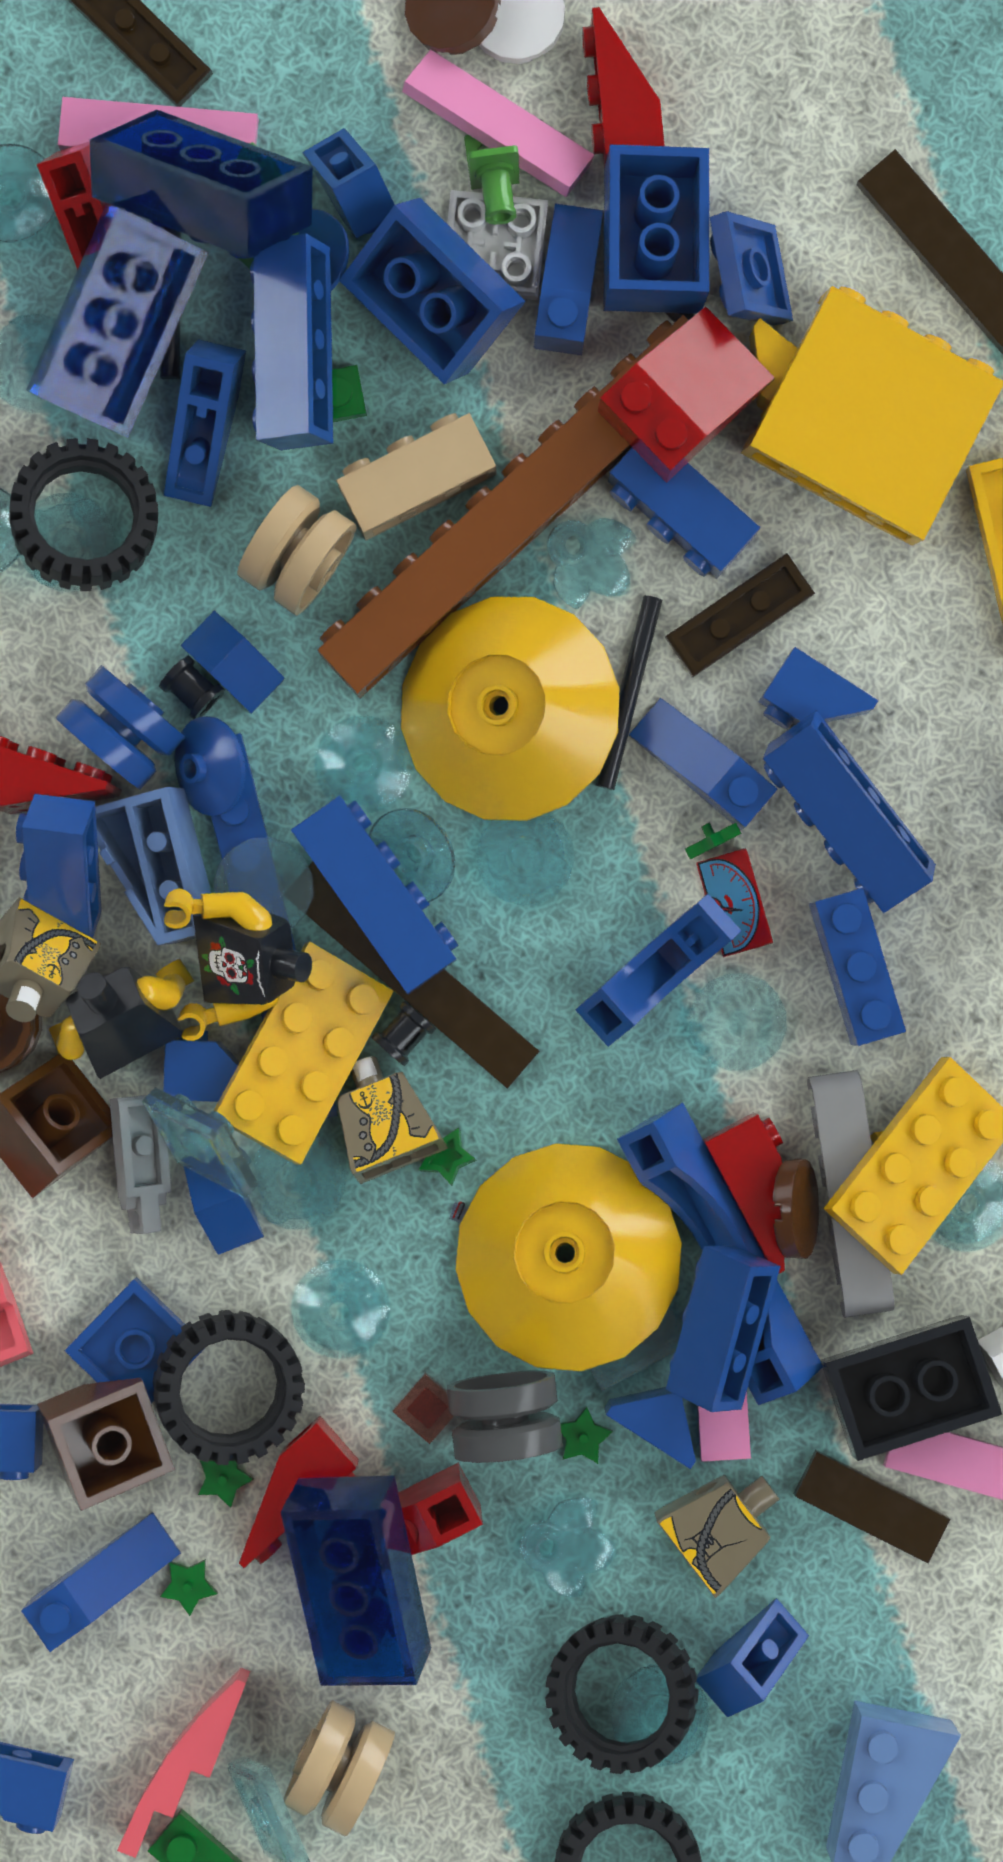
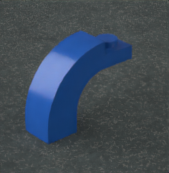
(658, 969)

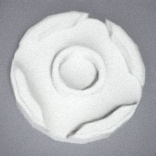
(524, 30)

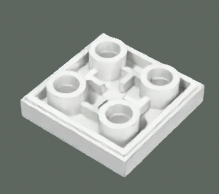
(508, 248)

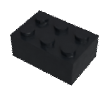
(911, 1387)

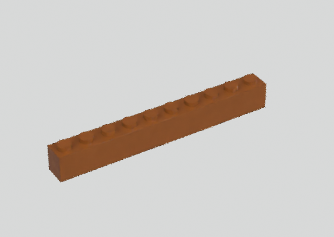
(482, 541)

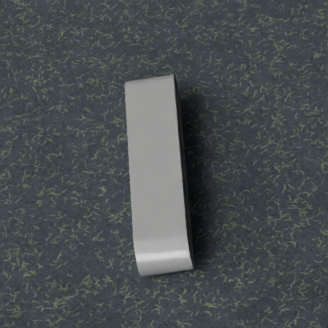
(844, 1140)

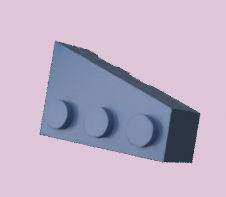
(152, 852)
(884, 1779)

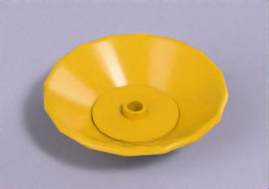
(556, 717)
(578, 1309)

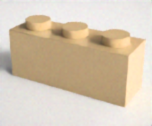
(416, 474)

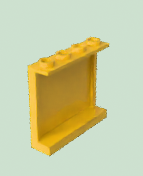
(874, 416)

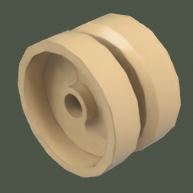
(296, 549)
(341, 1769)

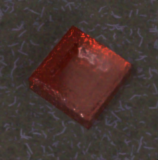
(425, 1408)

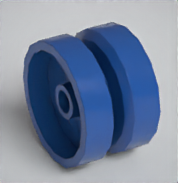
(121, 727)

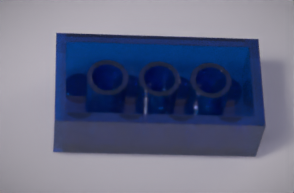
(201, 183)
(117, 320)
(356, 1580)

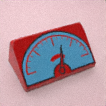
(734, 888)

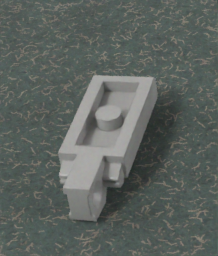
(139, 1164)

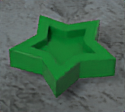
(712, 839)
(449, 1160)
(583, 1437)
(223, 1480)
(188, 1585)

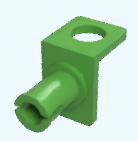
(494, 173)

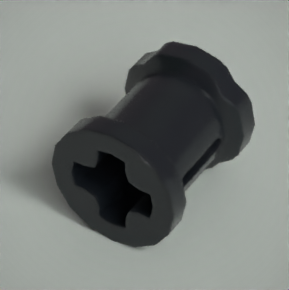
(191, 687)
(403, 1033)

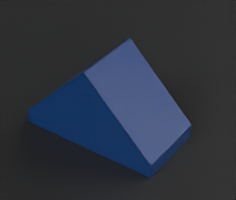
(233, 661)
(222, 1213)
(658, 1419)

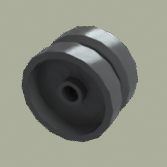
(504, 1416)

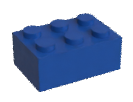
(656, 229)
(431, 290)

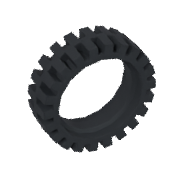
(89, 459)
(263, 1433)
(573, 1725)
(627, 1810)

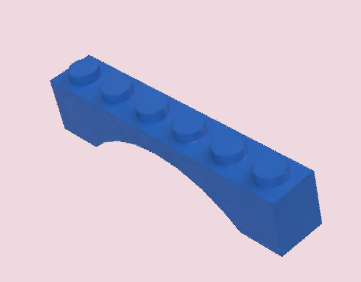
(680, 1170)

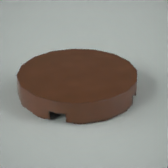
(451, 24)
(799, 1202)

